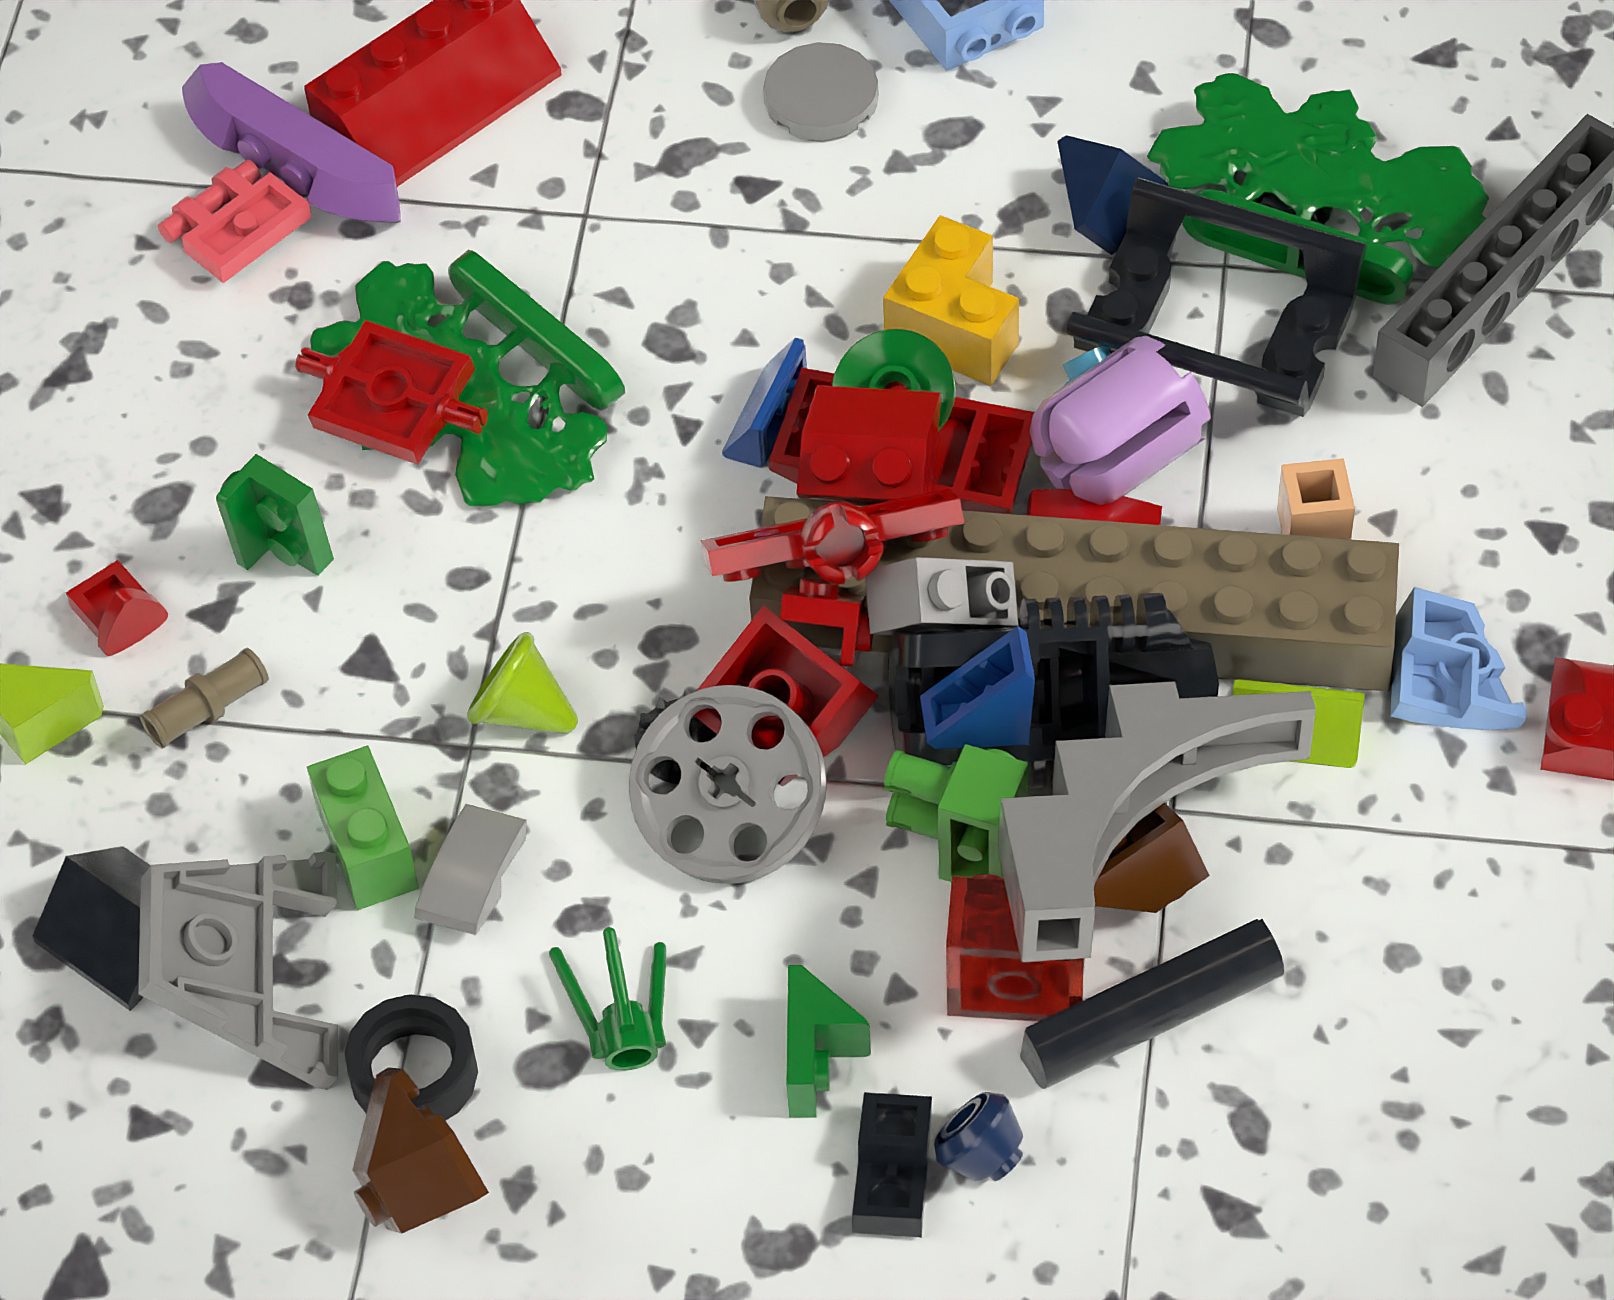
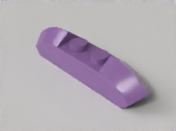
(290, 145)

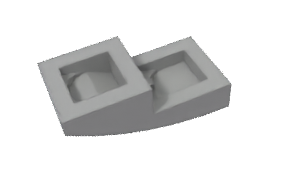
(469, 869)

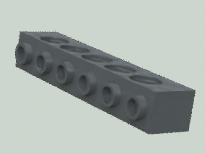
(1498, 264)

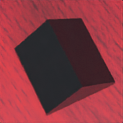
(95, 920)

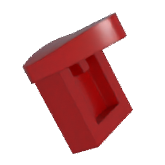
(116, 608)

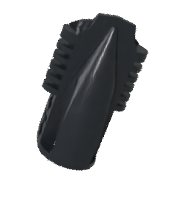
(1070, 669)

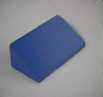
(766, 407)

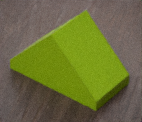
(45, 706)

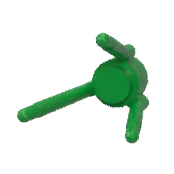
(626, 1033)

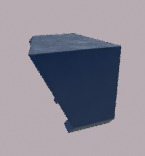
(1100, 188)

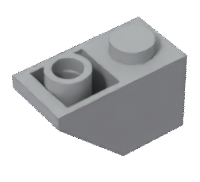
(941, 595)

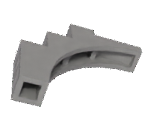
(1104, 786)

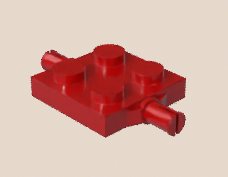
(391, 391)

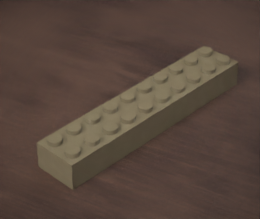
(1263, 600)

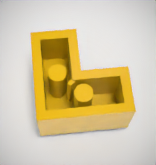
(950, 300)

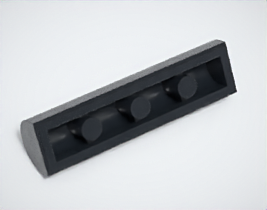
(1151, 1003)

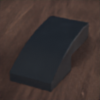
(892, 1165)

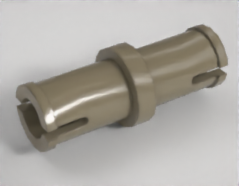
(204, 698)

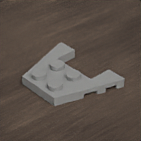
(212, 953)

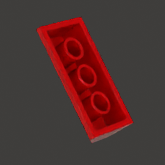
(434, 80)

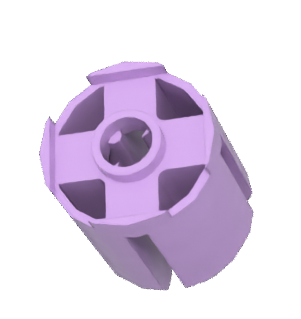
(1118, 423)

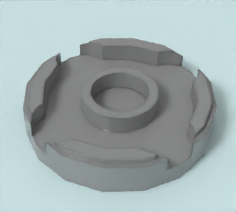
(820, 91)

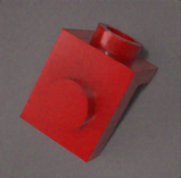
(821, 604)

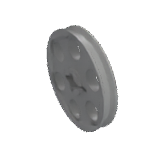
(728, 815)

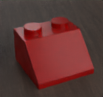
(868, 444)
(798, 673)

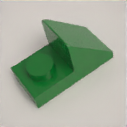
(817, 1028)

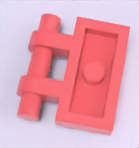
(243, 228)

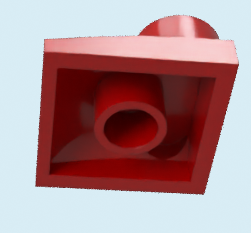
(1580, 720)

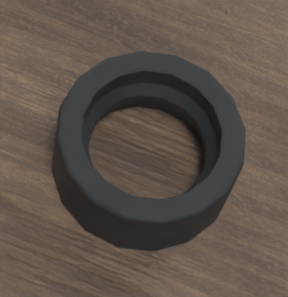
(407, 1017)

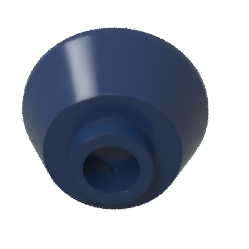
(981, 1138)

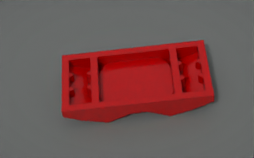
(977, 452)

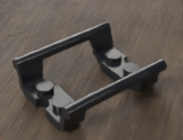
(1307, 325)

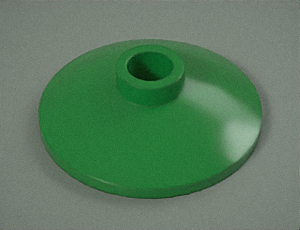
(899, 359)

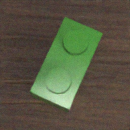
(362, 827)

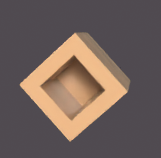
(1316, 499)

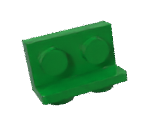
(274, 512)

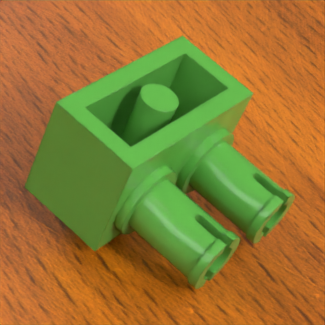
(956, 805)

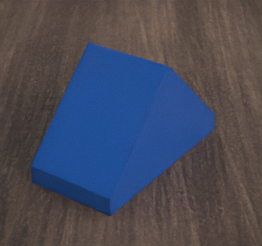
(984, 699)

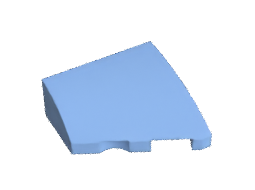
(1447, 667)

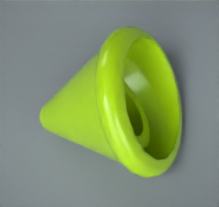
(523, 692)

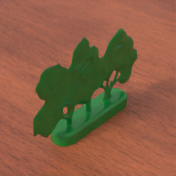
(1317, 162)
(508, 455)

